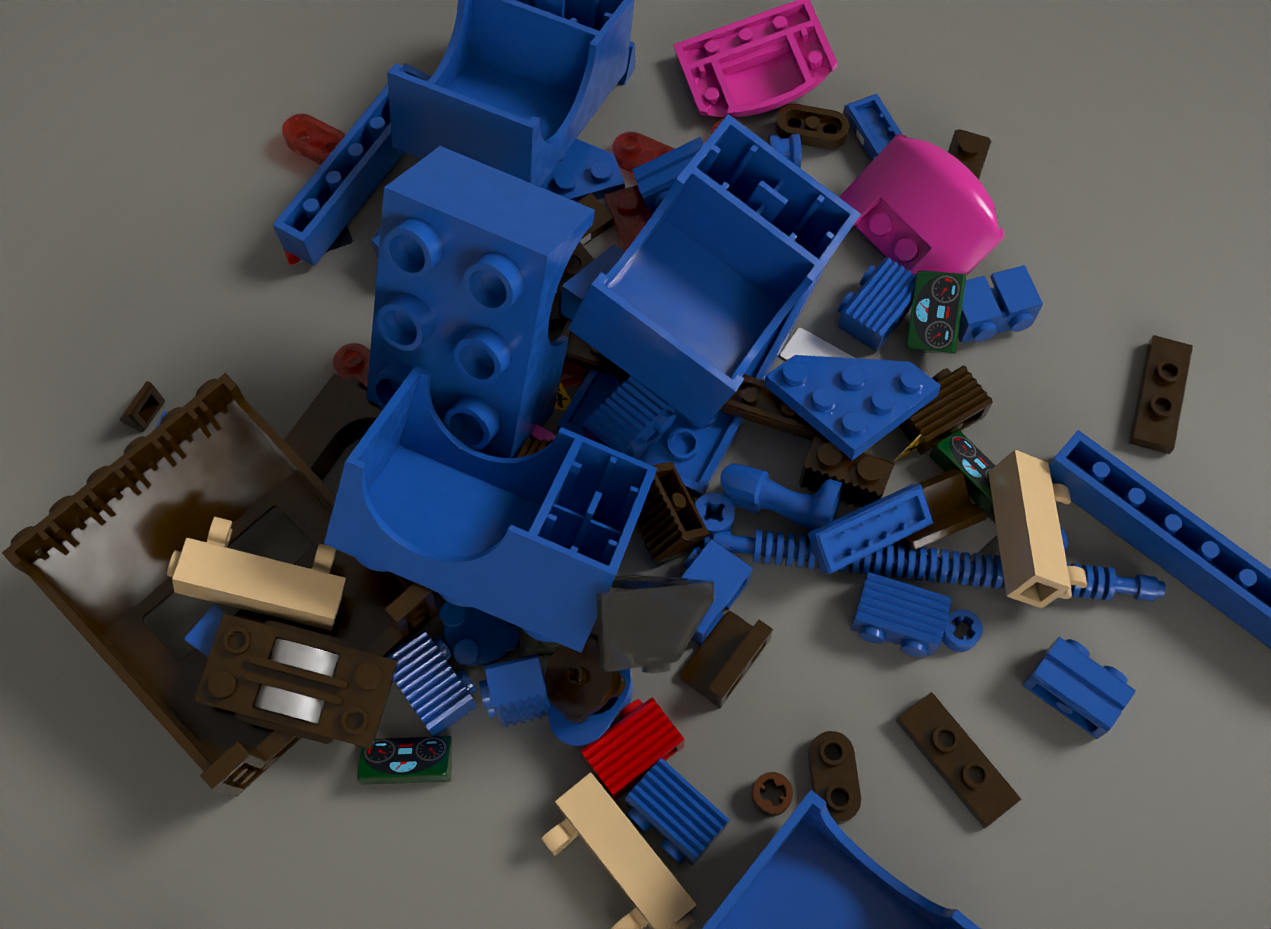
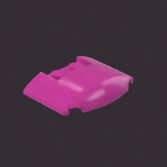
(757, 61)
(924, 208)

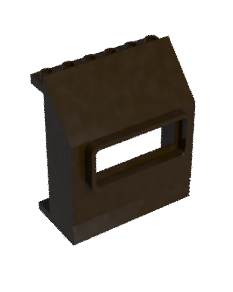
(111, 549)

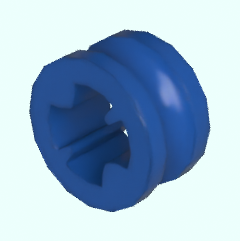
(974, 632)

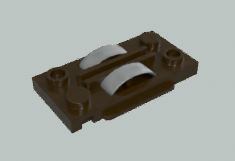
(297, 681)

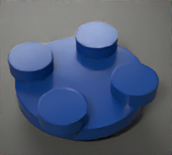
(476, 635)

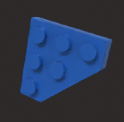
(585, 171)
(852, 398)

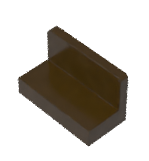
(949, 509)
(726, 657)

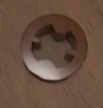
(778, 781)

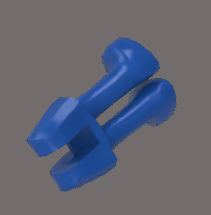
(753, 490)

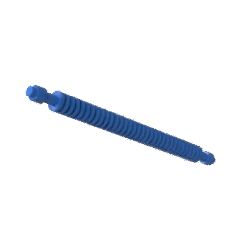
(974, 568)

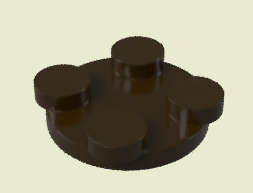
(577, 683)

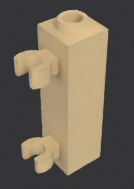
(1030, 531)
(257, 582)
(624, 855)

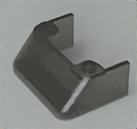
(642, 622)

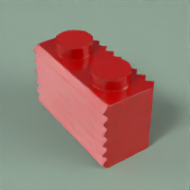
(632, 746)

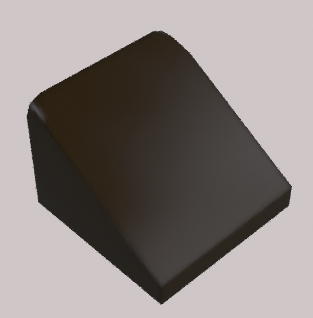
(143, 407)

